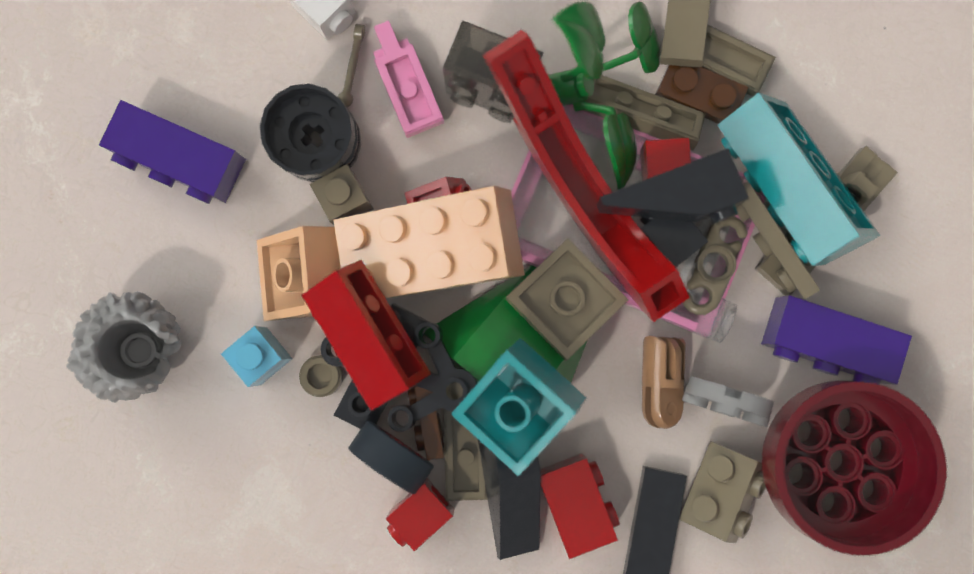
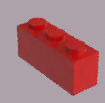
(365, 334)

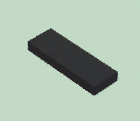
(655, 522)

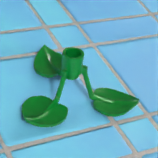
(587, 40)

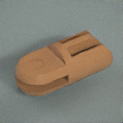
(663, 380)

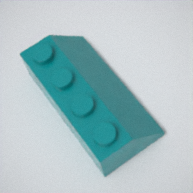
(796, 180)

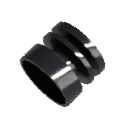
(298, 113)

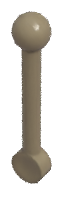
(358, 36)

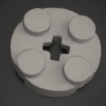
(728, 401)

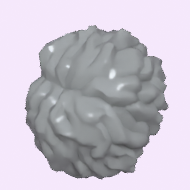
(123, 346)

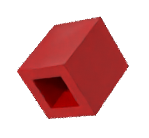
(663, 156)
(419, 516)

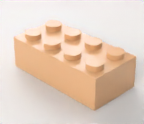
(435, 242)

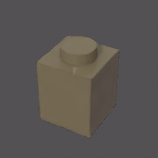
(341, 194)

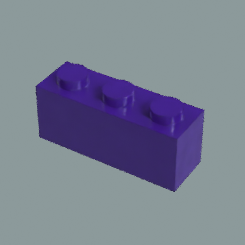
(171, 153)
(835, 341)

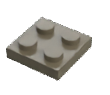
(566, 299)

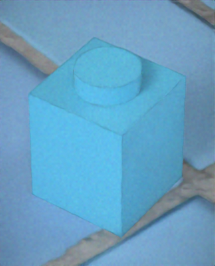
(256, 356)

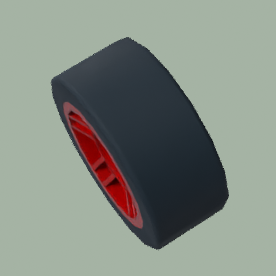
(390, 457)

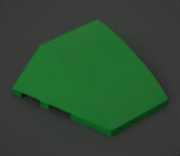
(489, 326)

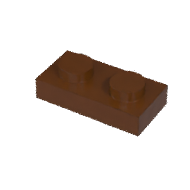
(702, 91)
(429, 433)

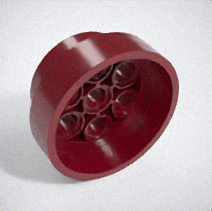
(905, 474)

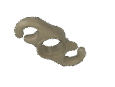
(715, 285)

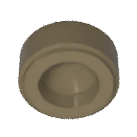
(319, 377)

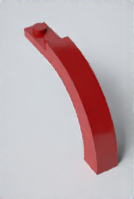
(577, 182)

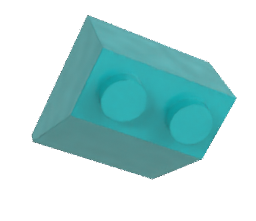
(519, 406)

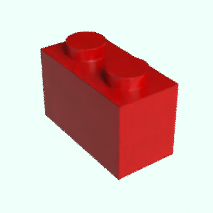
(577, 505)

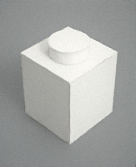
(326, 16)

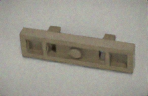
(865, 177)

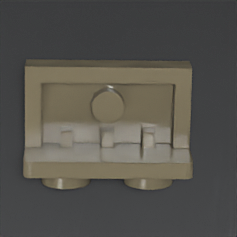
(724, 494)

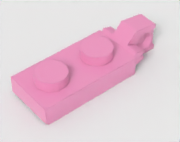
(406, 83)

